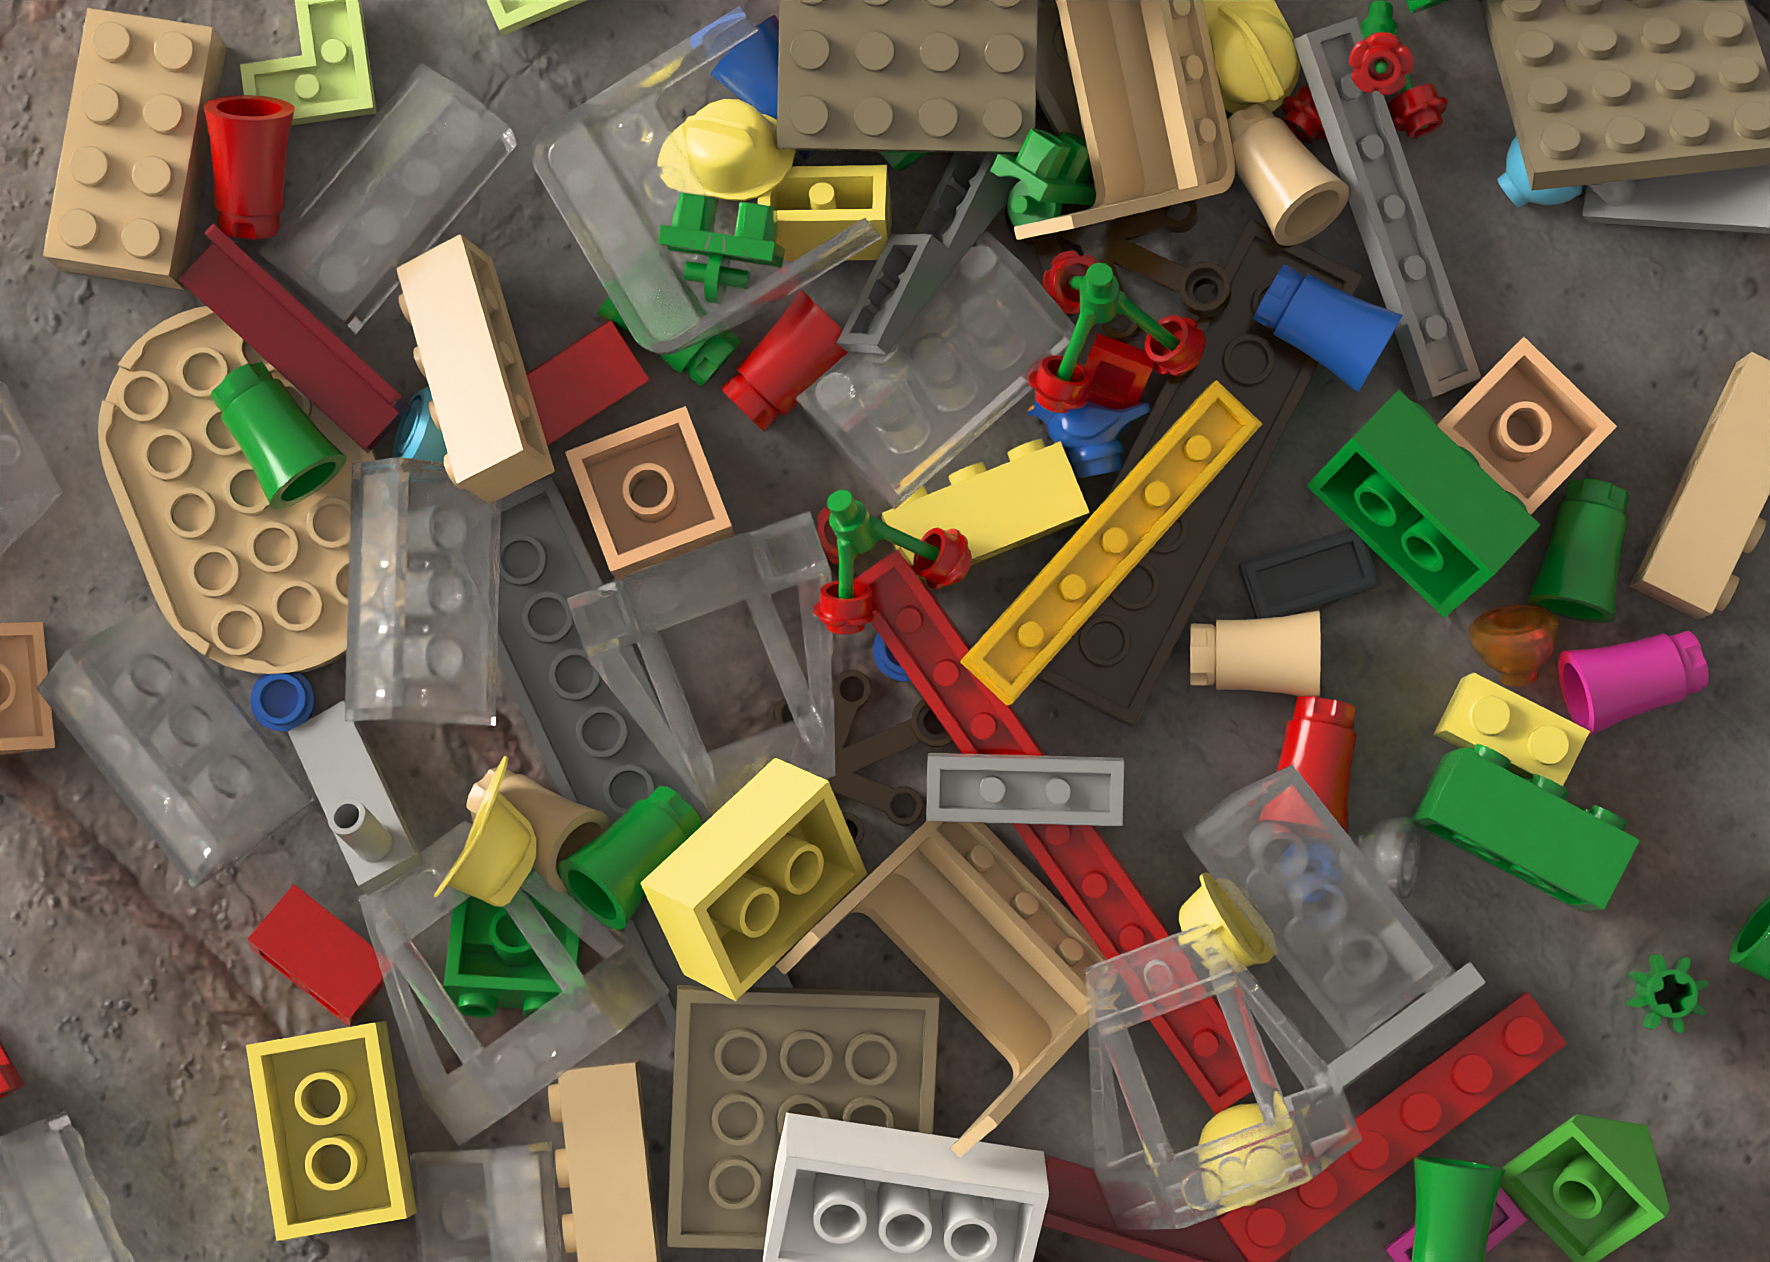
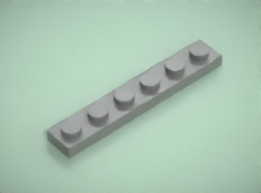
(1388, 214)

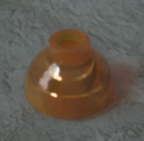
(1515, 641)

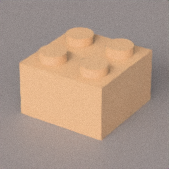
(1527, 425)
(649, 492)

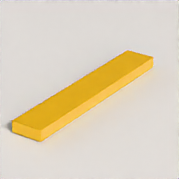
(1110, 543)

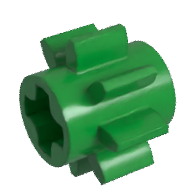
(1680, 1004)

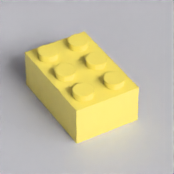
(754, 878)
(331, 1130)

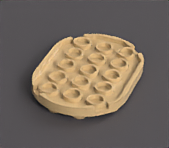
(224, 566)

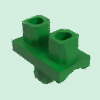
(1050, 174)
(694, 234)

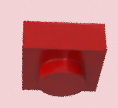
(1116, 373)

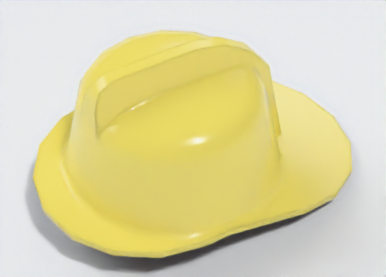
(1252, 52)
(734, 150)
(496, 851)
(1215, 907)

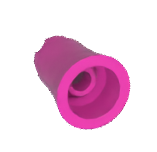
(1630, 678)

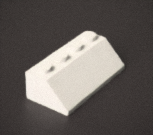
(900, 1197)

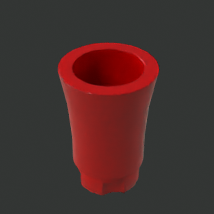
(249, 162)
(785, 362)
(1322, 750)

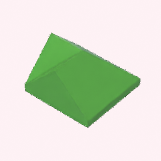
(1589, 1185)

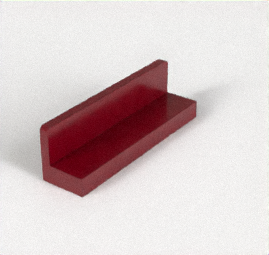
(294, 341)
(1080, 1209)

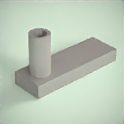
(1704, 200)
(1025, 789)
(355, 798)
(1393, 1035)

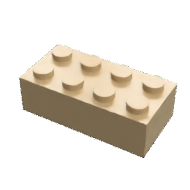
(134, 149)

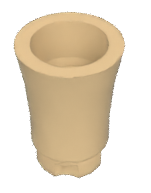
(1284, 177)
(1259, 654)
(557, 822)

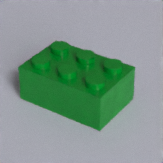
(1423, 504)
(1526, 827)

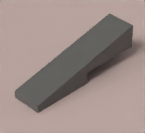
(919, 263)

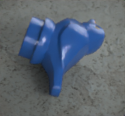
(1090, 434)

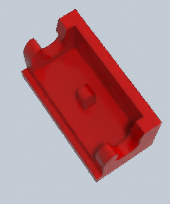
(583, 380)
(319, 955)

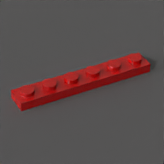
(1401, 1128)

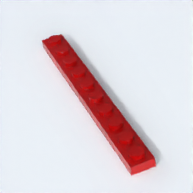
(1071, 855)

